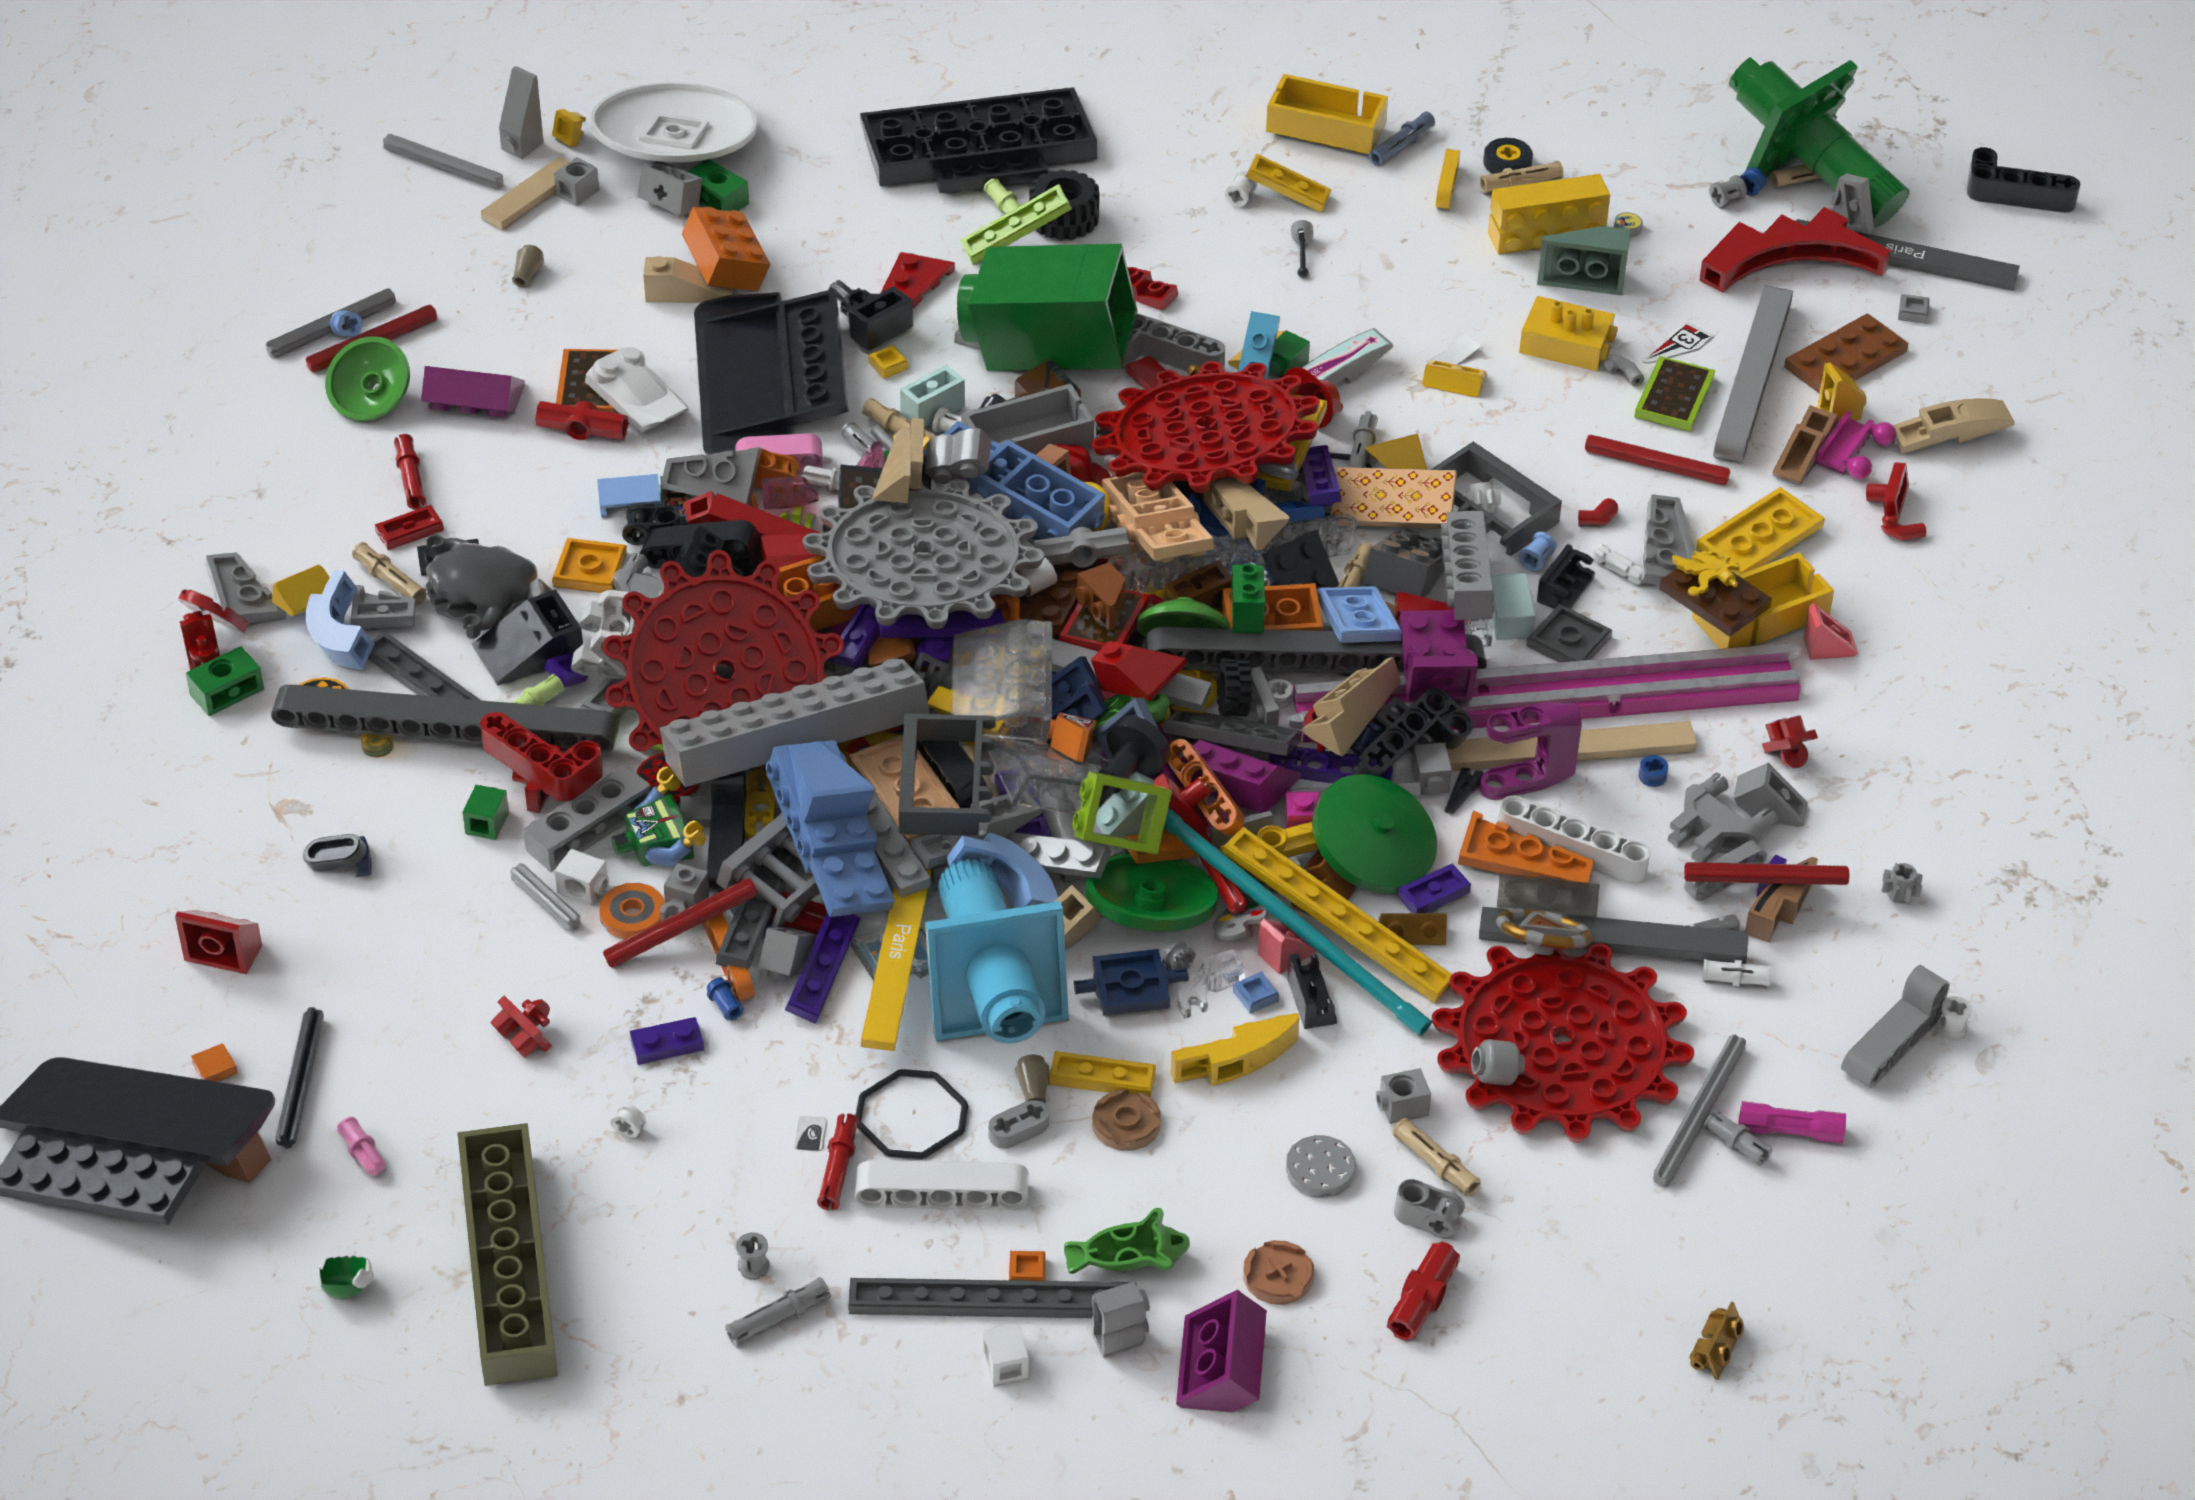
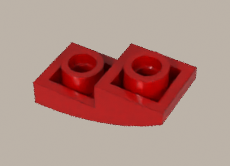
(1150, 292)

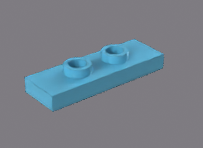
(1260, 340)

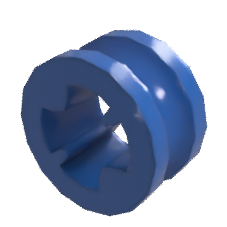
(1757, 177)
(1655, 778)

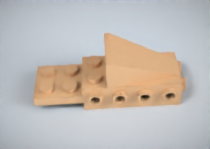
(1156, 520)

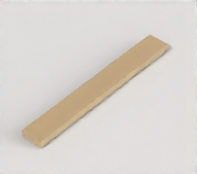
(1593, 745)

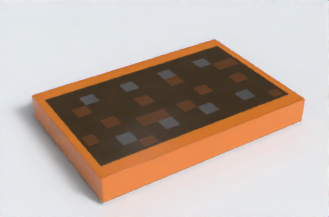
(572, 378)

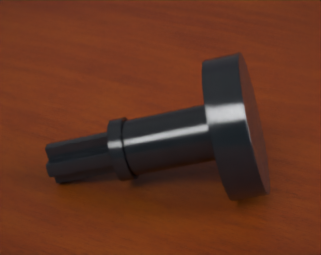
(1135, 748)

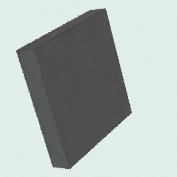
(1569, 636)

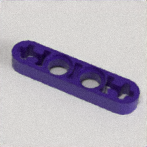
(1331, 763)

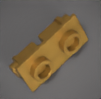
(1417, 927)
(1724, 1330)

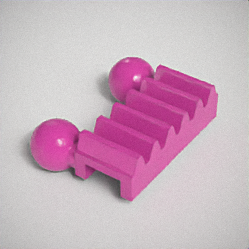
(1845, 442)

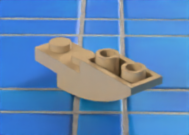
(1952, 419)

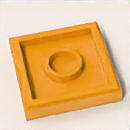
(588, 565)

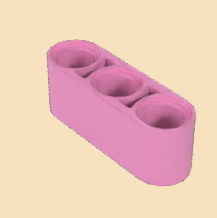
(804, 447)

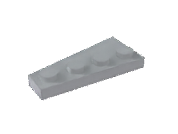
(1664, 536)

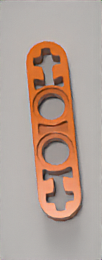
(1224, 800)
(739, 977)

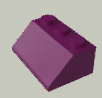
(471, 391)
(1248, 780)
(1222, 1355)

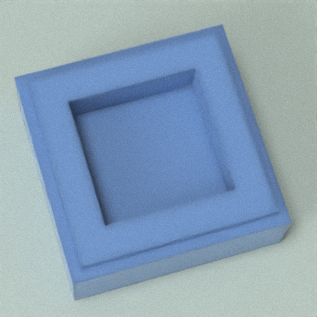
(1255, 992)

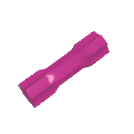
(1818, 1125)

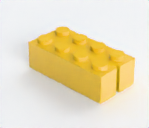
(1326, 114)
(1546, 208)
(1792, 591)

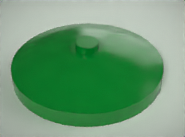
(1374, 833)
(1153, 894)

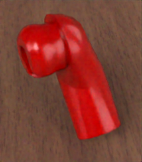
(1600, 515)
(1902, 532)

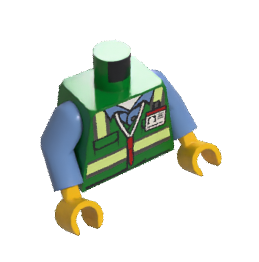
(658, 829)

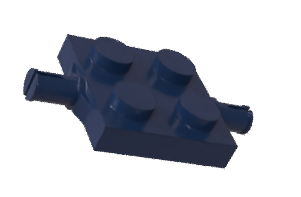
(1131, 982)

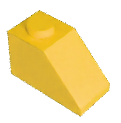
(1840, 393)

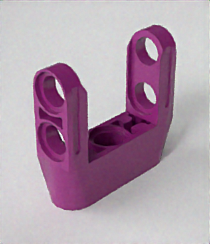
(1555, 749)

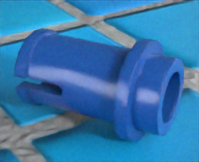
(720, 992)

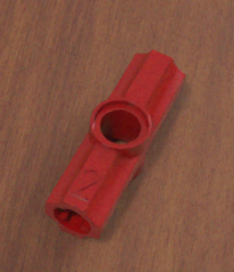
(581, 420)
(1423, 1291)

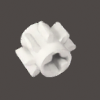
(1484, 496)

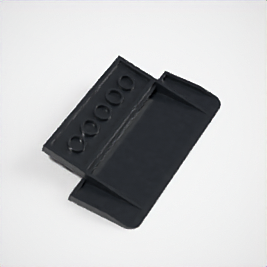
(767, 365)
(122, 1136)

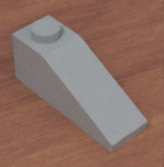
(521, 115)

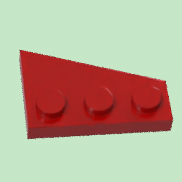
(917, 274)

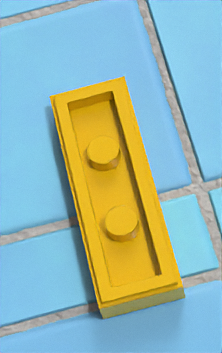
(1288, 183)
(1101, 1073)

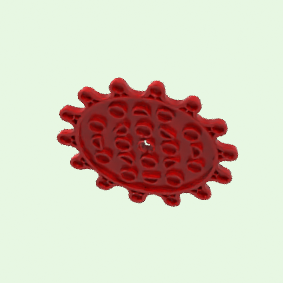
(1167, 434)
(710, 623)
(1612, 1028)

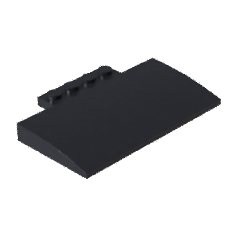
(979, 140)

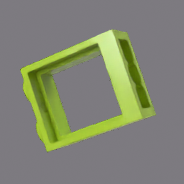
(1152, 821)

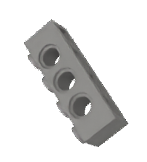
(586, 818)

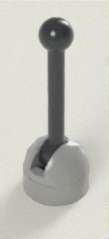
(1302, 238)

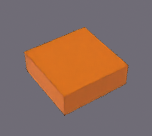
(214, 1063)
(1027, 1265)

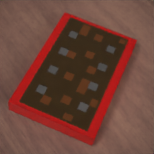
(1091, 634)

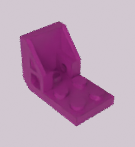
(1436, 654)

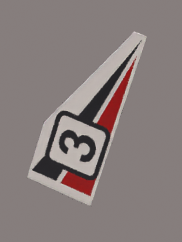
(1685, 339)

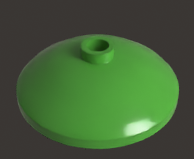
(358, 369)
(1182, 613)

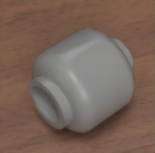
(1497, 1062)

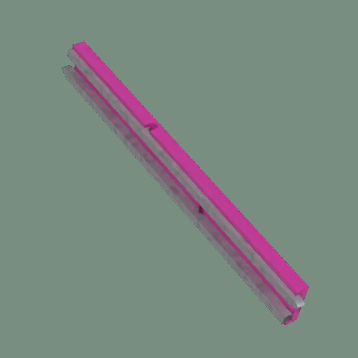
(1615, 684)

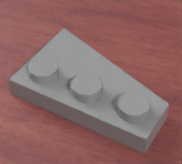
(723, 473)
(239, 590)

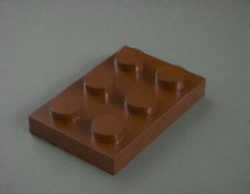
(1721, 605)

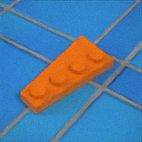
(1501, 850)

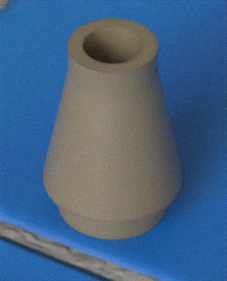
(528, 262)
(1032, 1077)

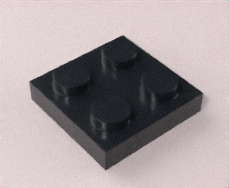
(1301, 562)

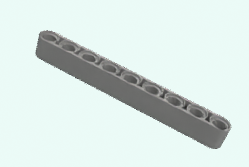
(1753, 374)

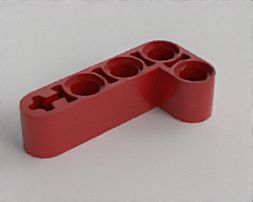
(554, 772)

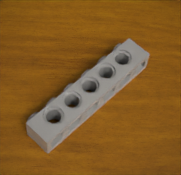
(1467, 565)

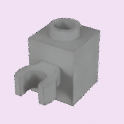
(684, 889)

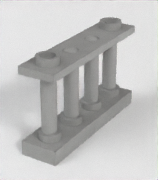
(759, 851)

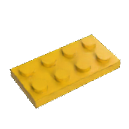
(1762, 531)

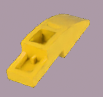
(1248, 1050)

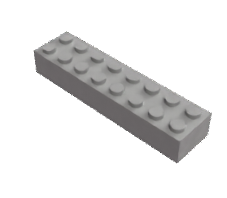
(825, 711)

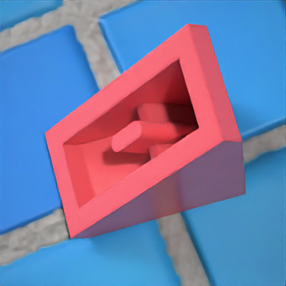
(1826, 636)
(1279, 942)

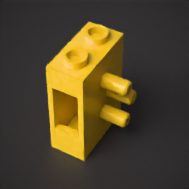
(1568, 333)

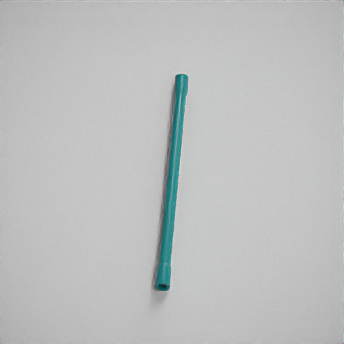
(1403, 1010)

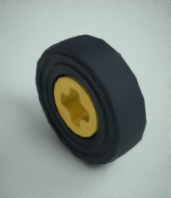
(1496, 155)

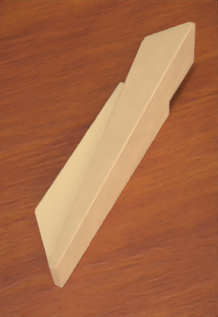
(903, 465)
(1244, 511)
(1352, 706)

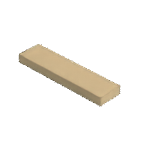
(523, 196)

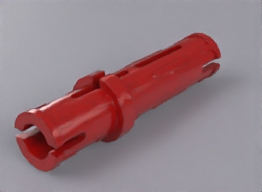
(409, 464)
(840, 1150)

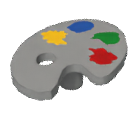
(1237, 926)

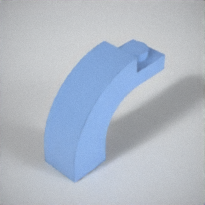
(325, 614)
(1014, 868)

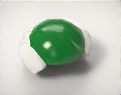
(344, 1276)

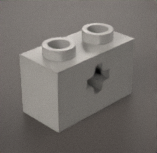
(669, 188)

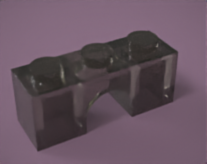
(1548, 894)

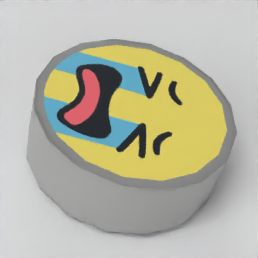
(1629, 221)

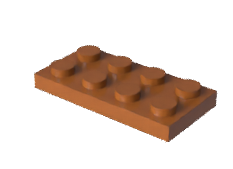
(1852, 348)

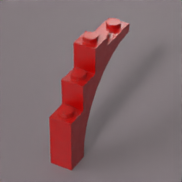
(1786, 241)

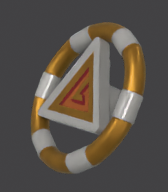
(1544, 930)

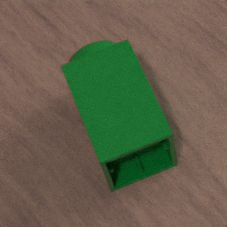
(1049, 305)

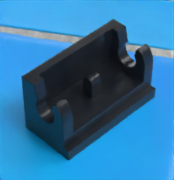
(1565, 579)
(1310, 993)

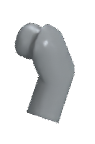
(1626, 366)

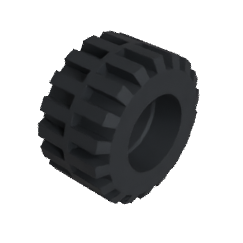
(1082, 196)

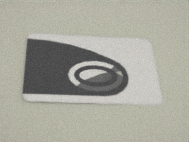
(810, 1133)

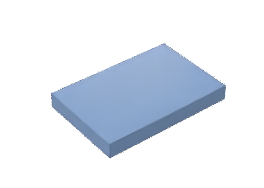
(1358, 614)

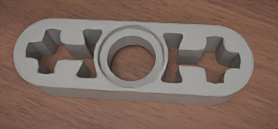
(1746, 853)

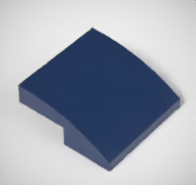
(1077, 691)

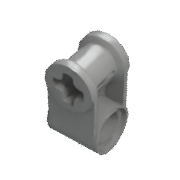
(1426, 1208)

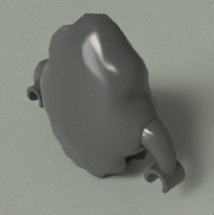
(475, 581)

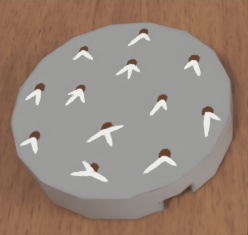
(1320, 1165)

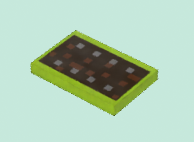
(1674, 393)

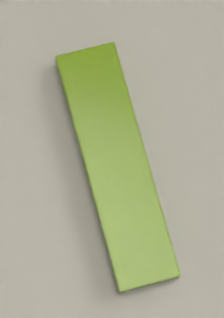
(1017, 223)

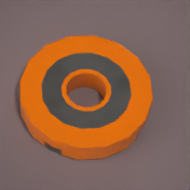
(625, 897)

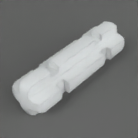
(1618, 563)

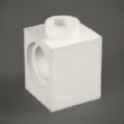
(581, 877)
(1005, 1354)

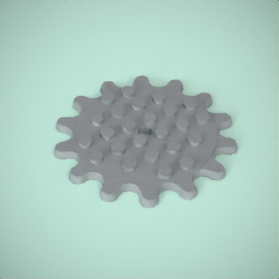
(969, 543)

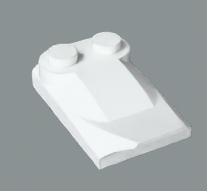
(634, 389)

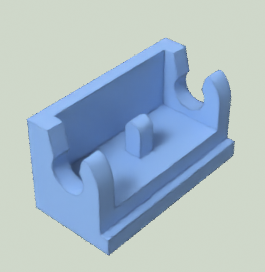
(628, 491)

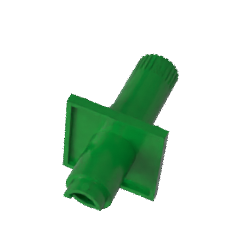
(1805, 126)

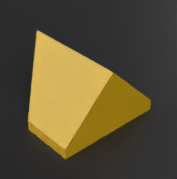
(1400, 453)

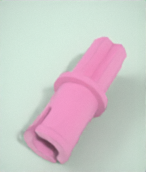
(361, 1146)

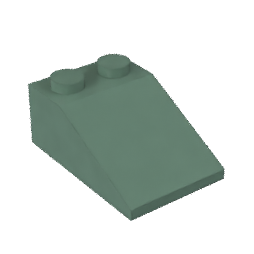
(1585, 259)

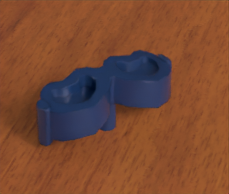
(365, 864)

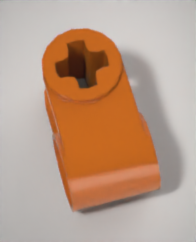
(775, 466)

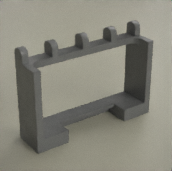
(1484, 466)
(944, 728)

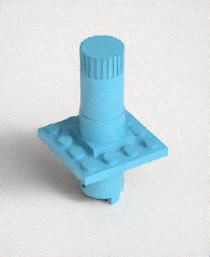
(991, 963)

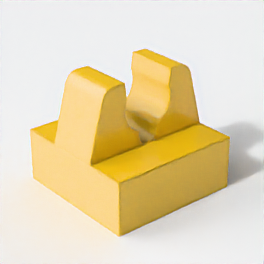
(568, 127)

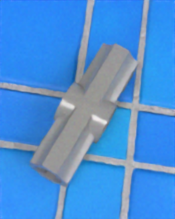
(1095, 546)

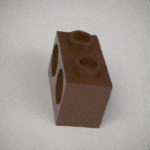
(1202, 585)

